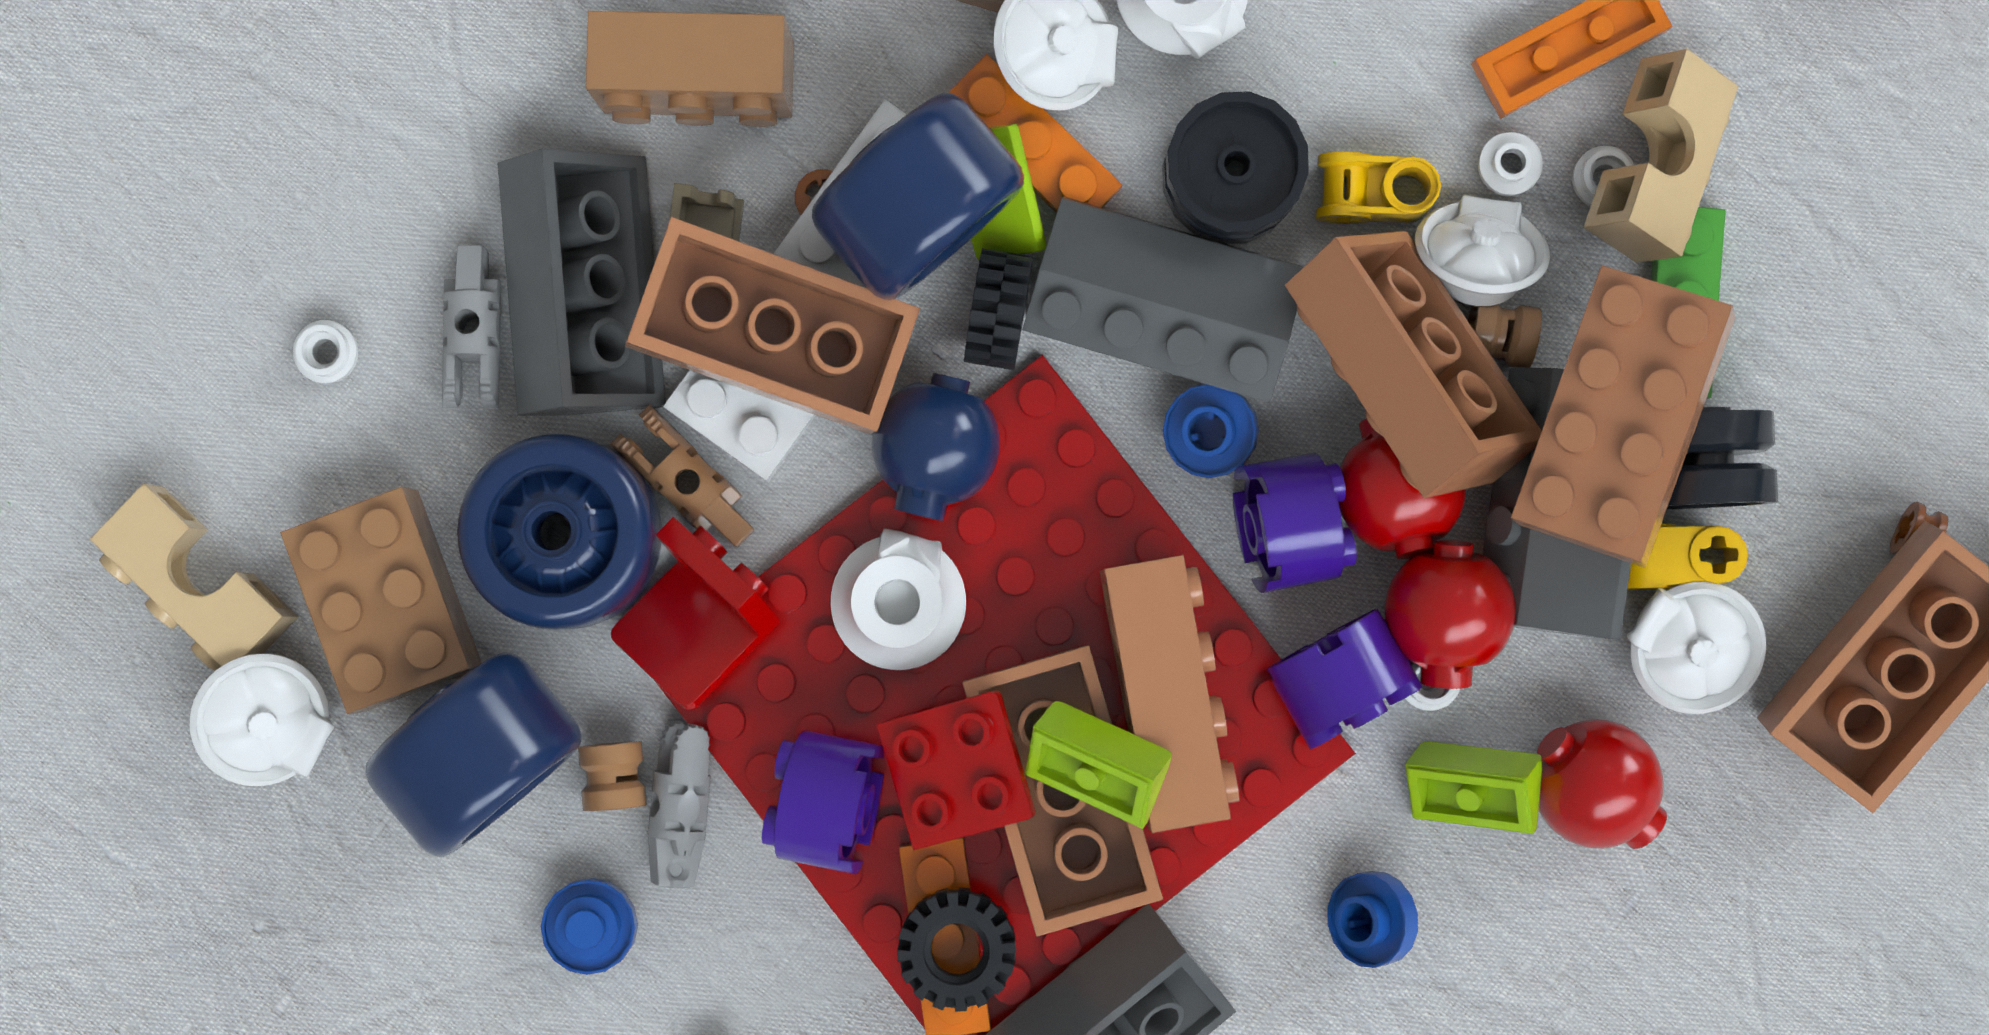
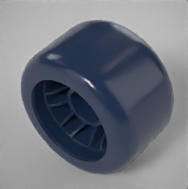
(917, 195)
(610, 540)
(472, 753)

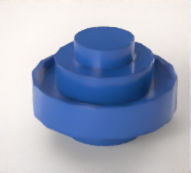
(1210, 431)
(1372, 919)
(589, 926)

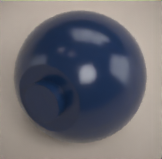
(935, 445)

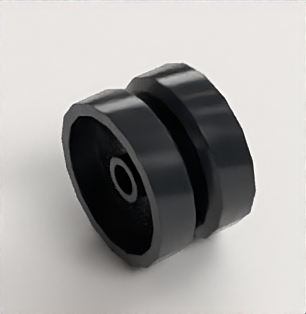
(1244, 130)
(1709, 471)

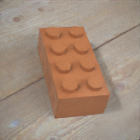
(772, 326)
(1413, 362)
(1624, 415)
(1890, 670)
(1165, 686)
(1069, 855)

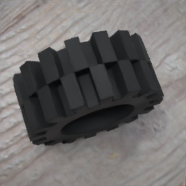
(998, 309)
(947, 988)

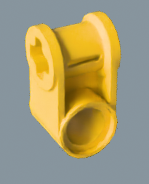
(1370, 188)
(1677, 558)

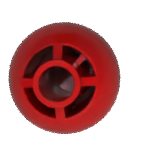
(1385, 507)
(1450, 612)
(1601, 785)

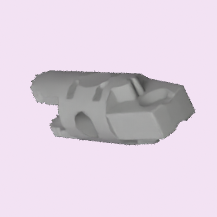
(469, 298)
(679, 805)

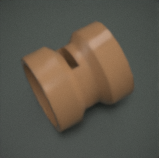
(1508, 332)
(612, 776)

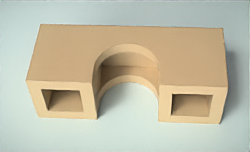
(1683, 114)
(150, 546)

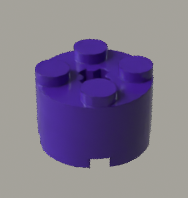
(1293, 521)
(1344, 678)
(824, 801)

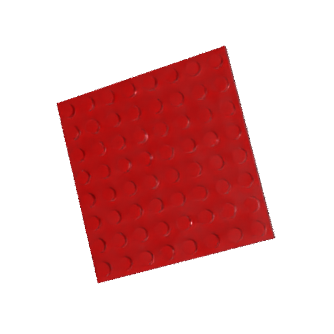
(1033, 588)

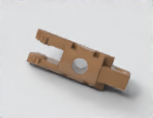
(712, 500)

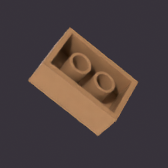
(690, 66)
(381, 599)

